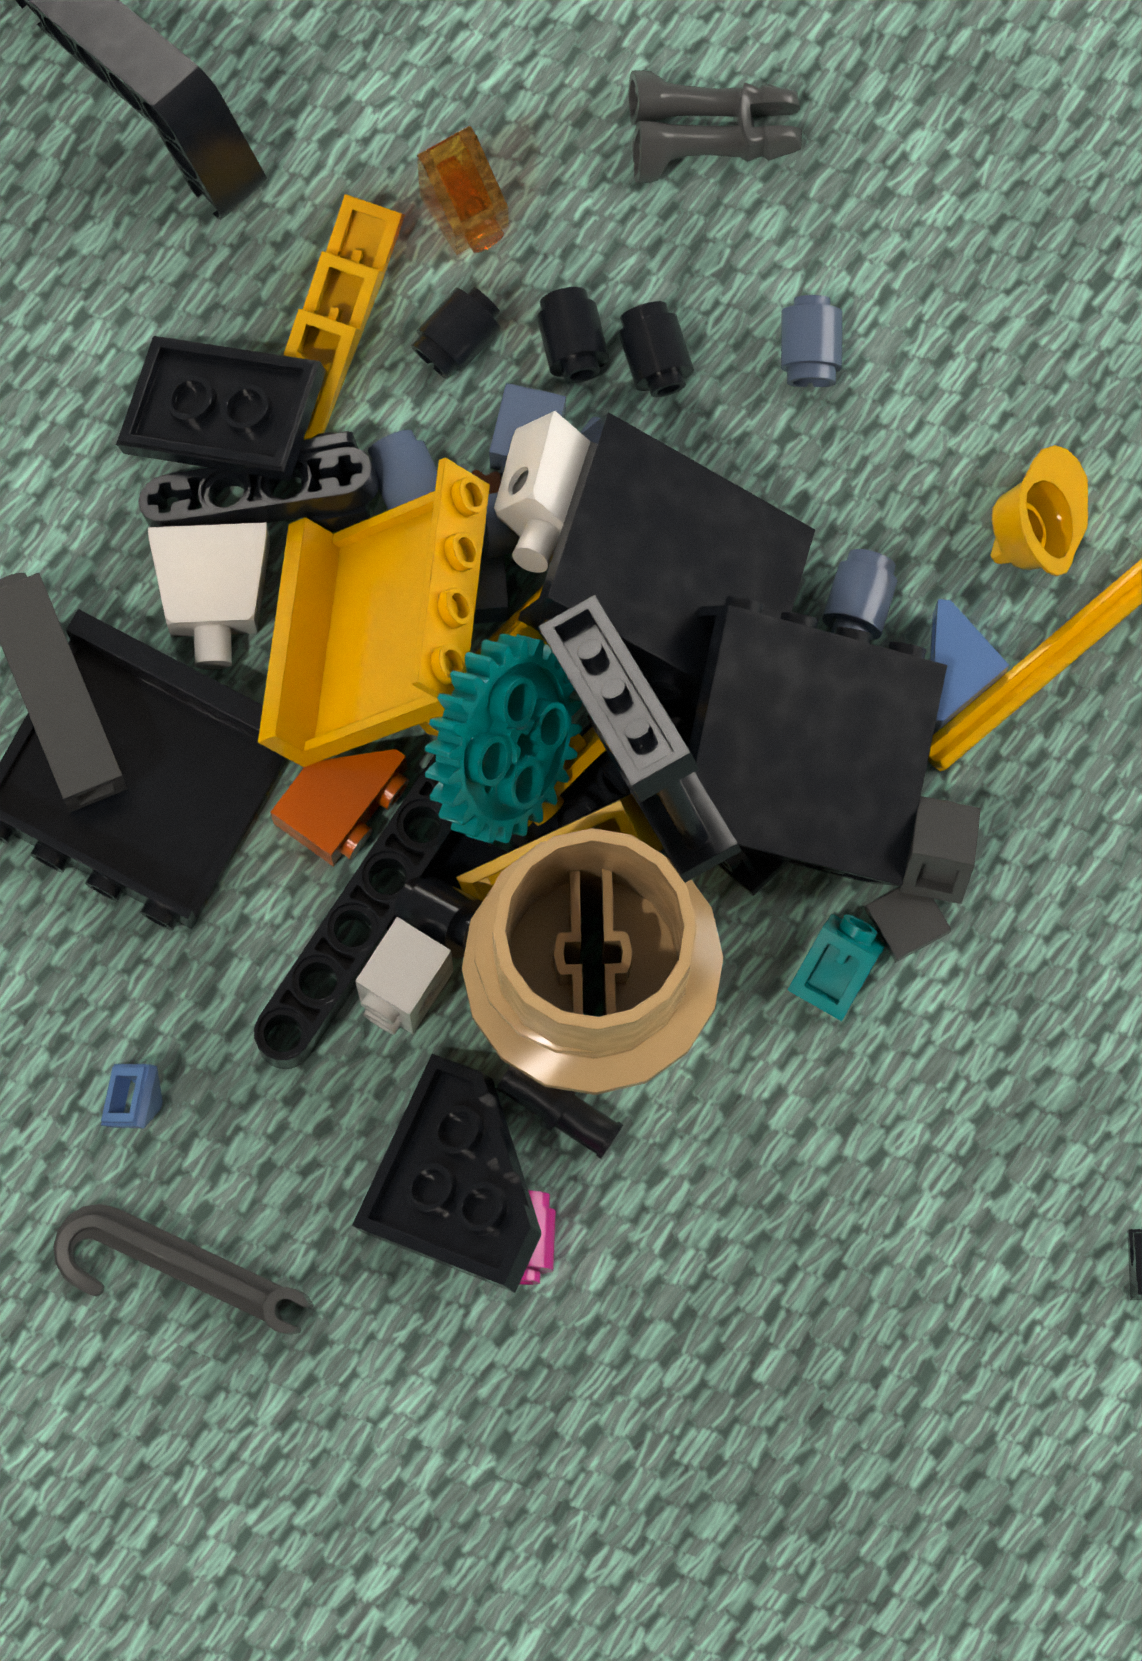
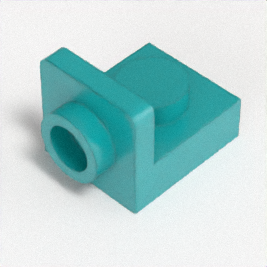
(837, 965)

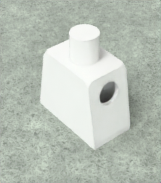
(539, 486)
(211, 584)

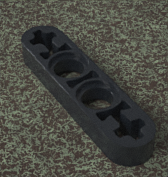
(258, 502)

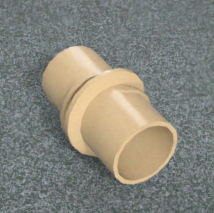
(655, 949)

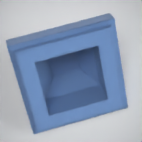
(145, 1100)

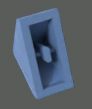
(969, 659)

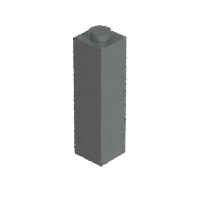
(55, 694)

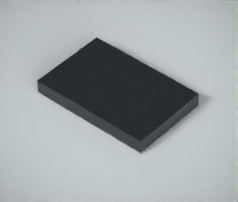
(221, 407)

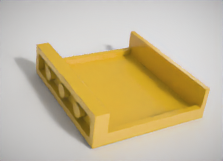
(373, 621)

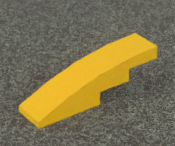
(343, 297)

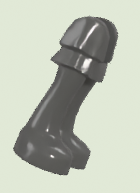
(659, 143)

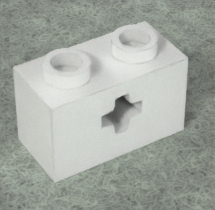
(403, 978)

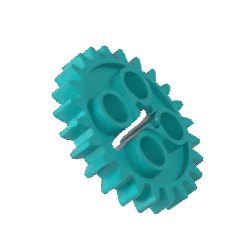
(502, 739)

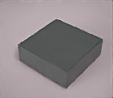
(907, 922)

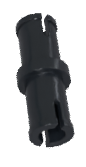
(561, 1110)

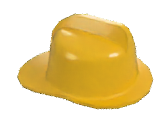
(1043, 515)

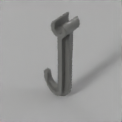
(173, 1257)

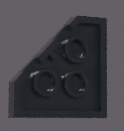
(454, 1180)

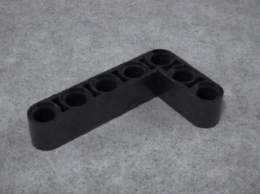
(163, 89)

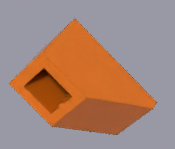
(336, 798)

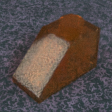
(462, 192)

